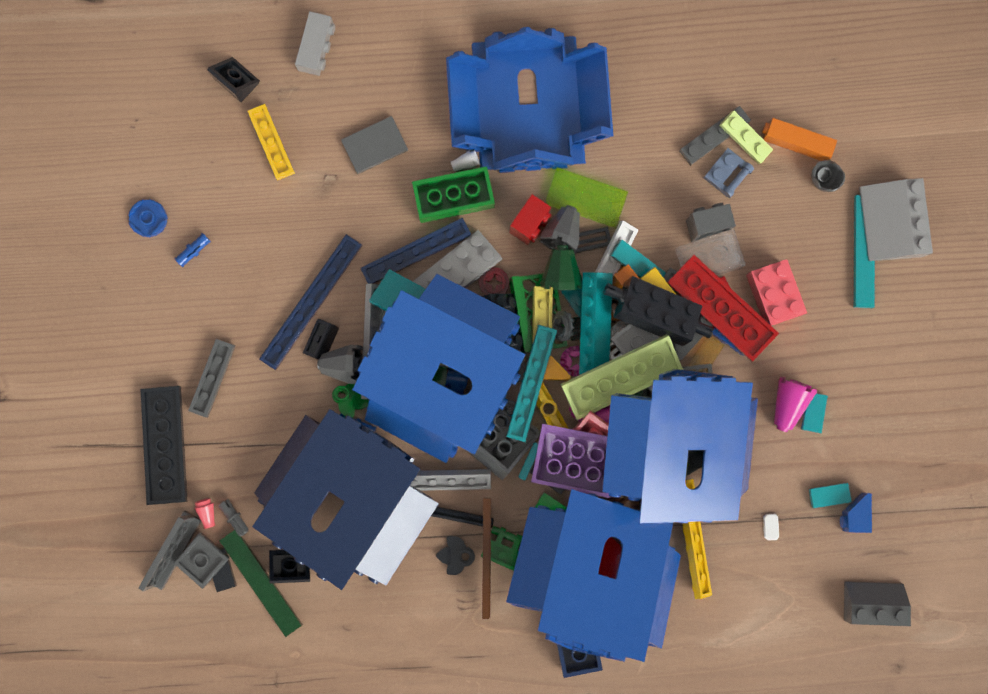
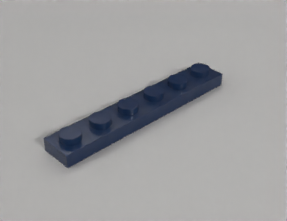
(416, 251)

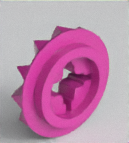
(566, 361)

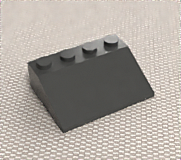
(502, 452)

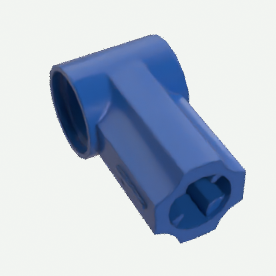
(456, 381)

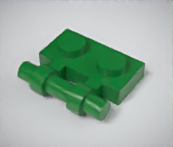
(501, 553)

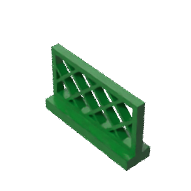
(519, 292)

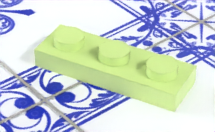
(746, 137)

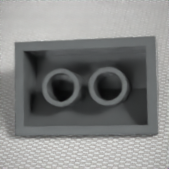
(876, 604)

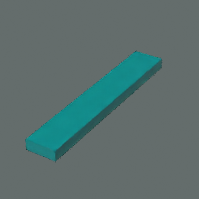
(863, 268)
(531, 383)

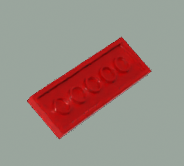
(723, 308)

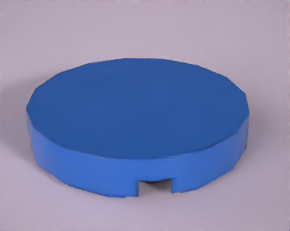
(147, 218)

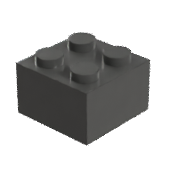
(710, 221)

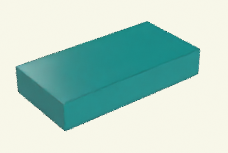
(814, 414)
(528, 462)
(830, 495)

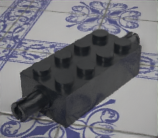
(657, 311)

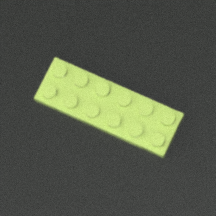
(621, 375)

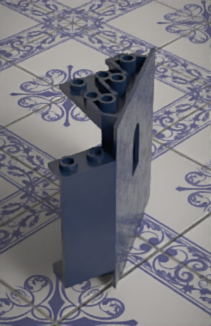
(371, 477)

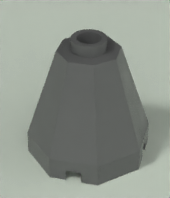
(562, 229)
(342, 363)

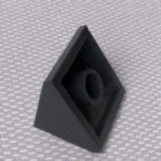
(234, 78)
(285, 569)

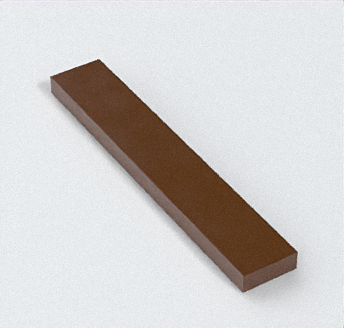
(486, 581)

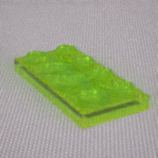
(590, 197)

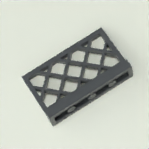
(171, 549)

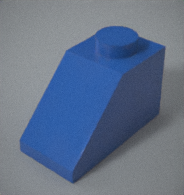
(858, 515)

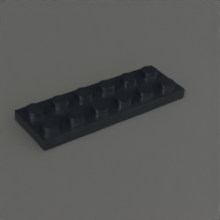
(163, 445)

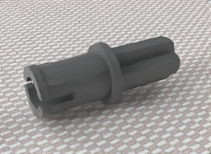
(233, 517)

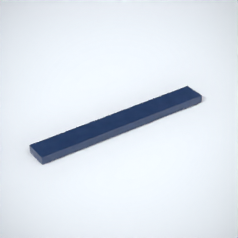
(310, 302)

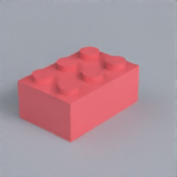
(776, 293)

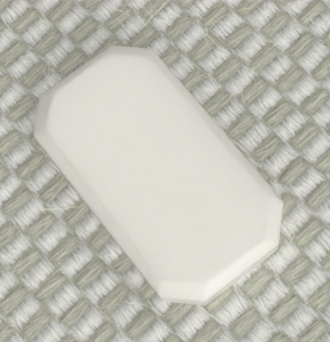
(771, 526)

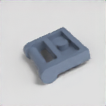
(723, 168)

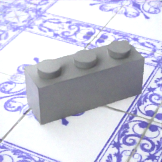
(315, 43)

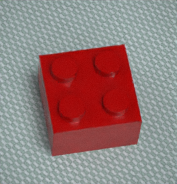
(530, 219)

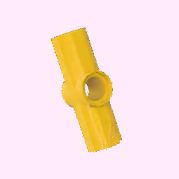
(555, 418)

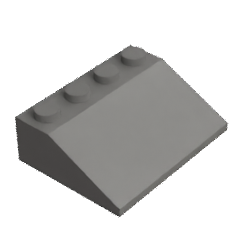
(896, 220)

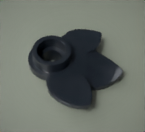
(453, 555)

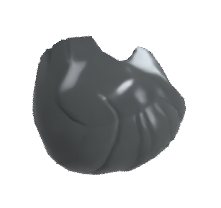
(827, 176)

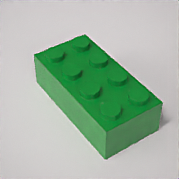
(453, 194)

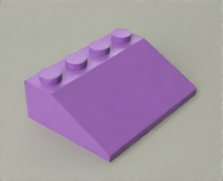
(571, 460)

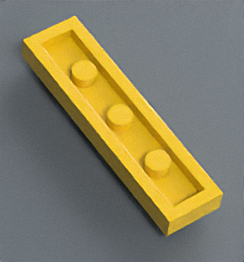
(271, 142)

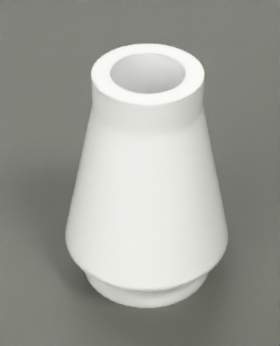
(466, 161)

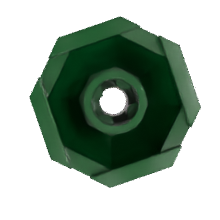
(562, 270)

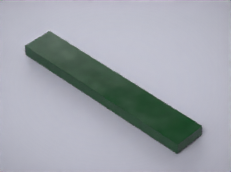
(259, 582)

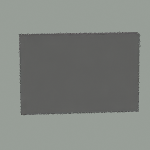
(374, 145)

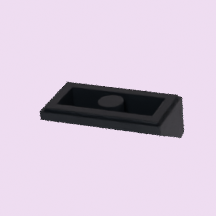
(320, 339)

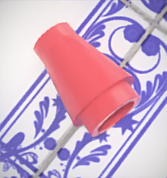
(205, 511)

